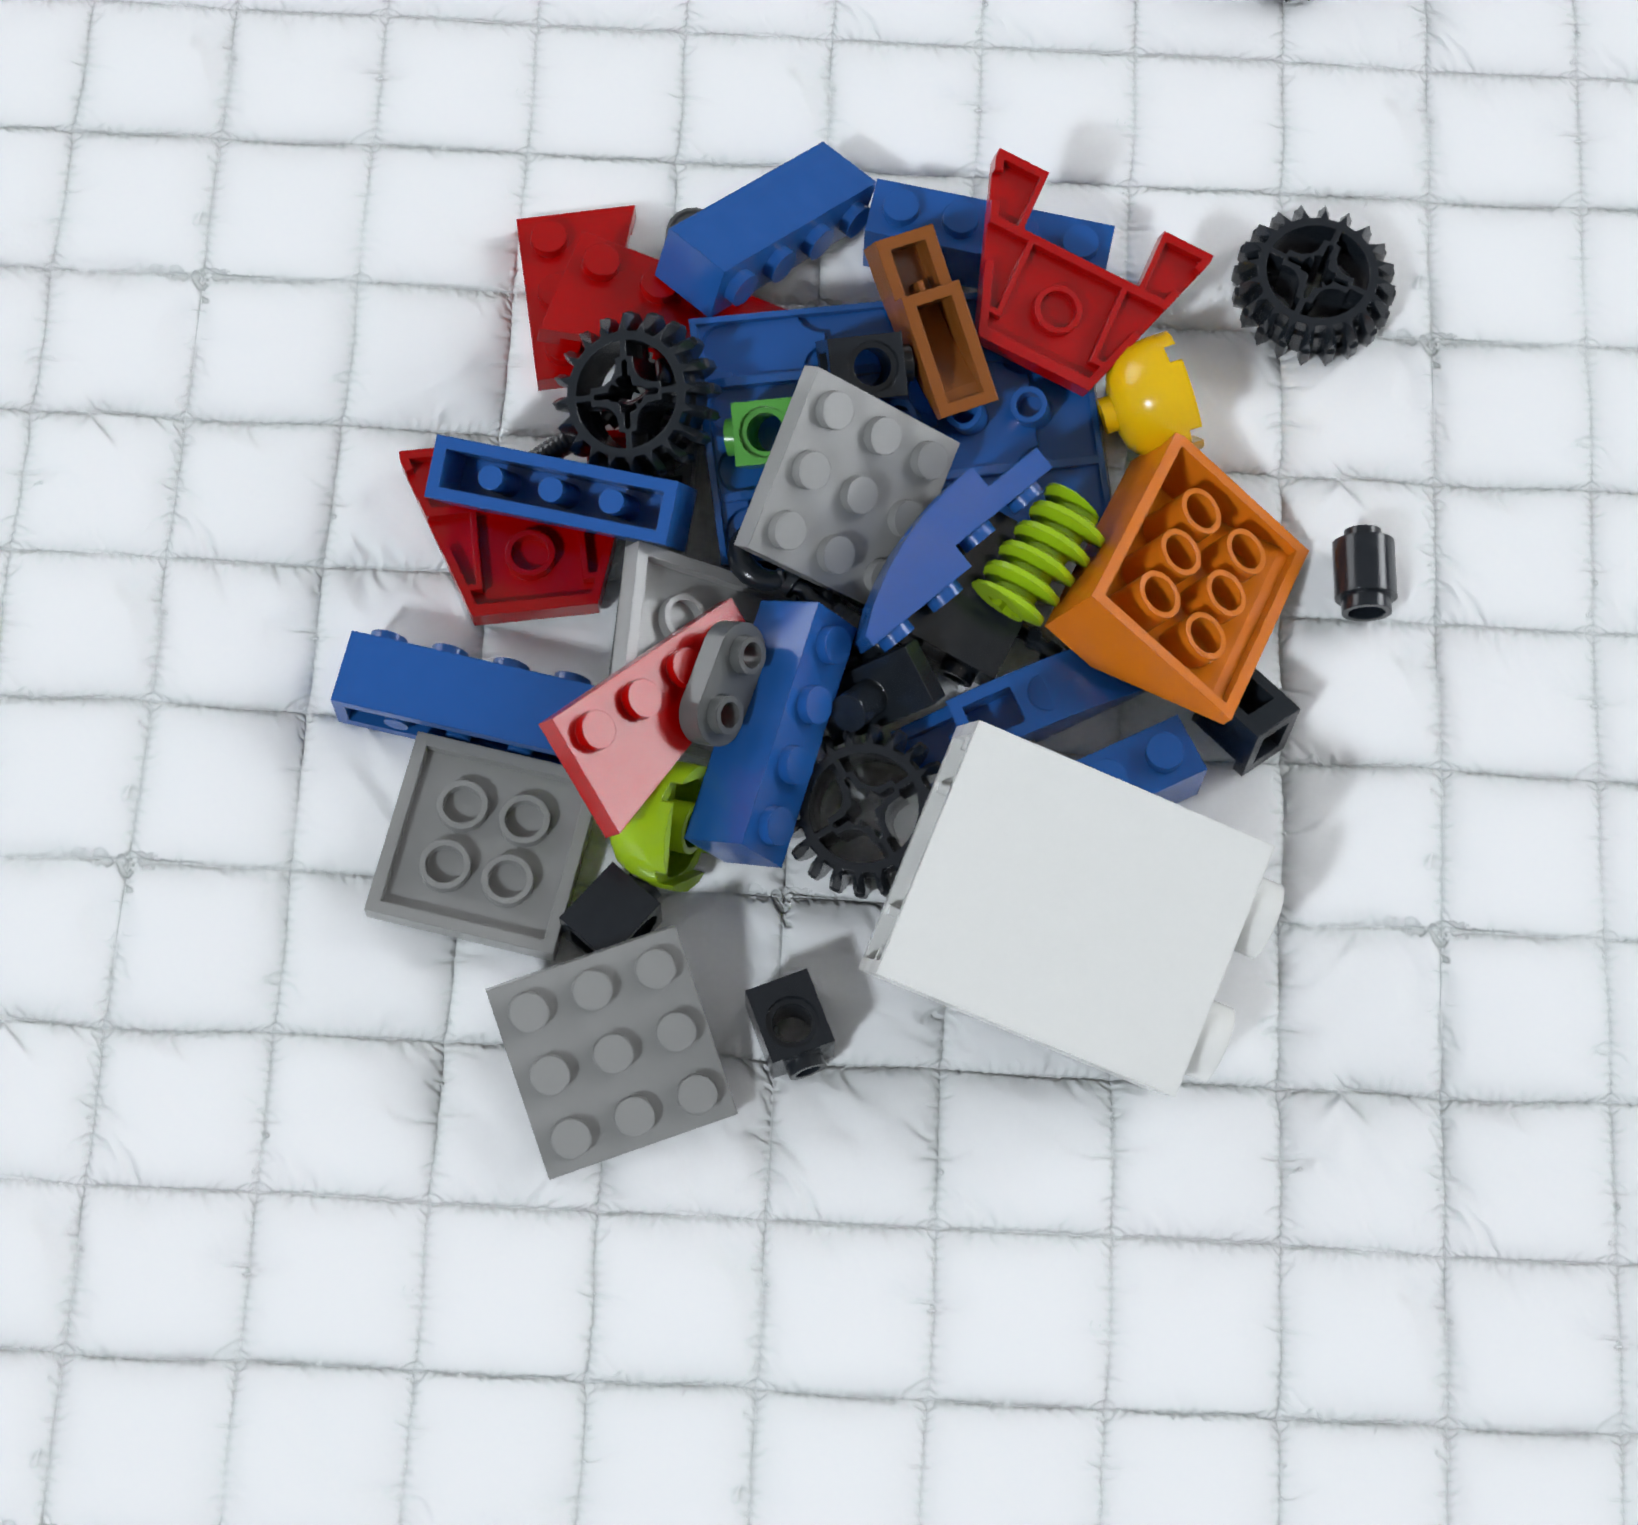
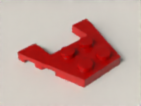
(1055, 307)
(513, 565)

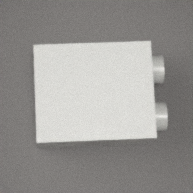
(1074, 910)

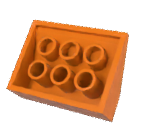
(1181, 583)

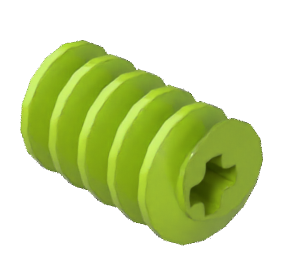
(1040, 555)

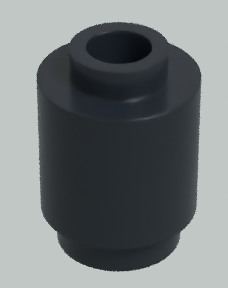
(1364, 573)

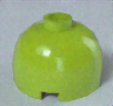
(654, 841)

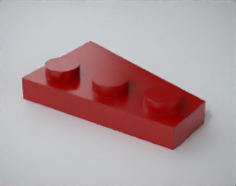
(545, 251)

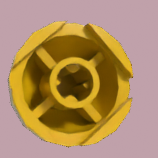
(1149, 397)

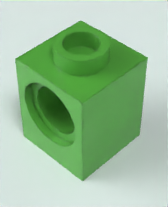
(742, 430)

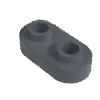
(722, 683)

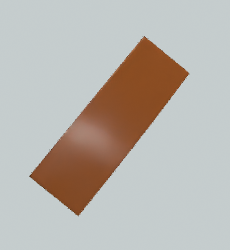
(932, 320)

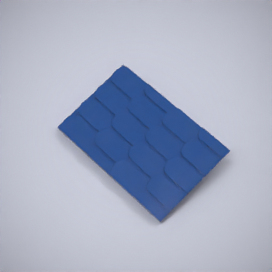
(764, 357)

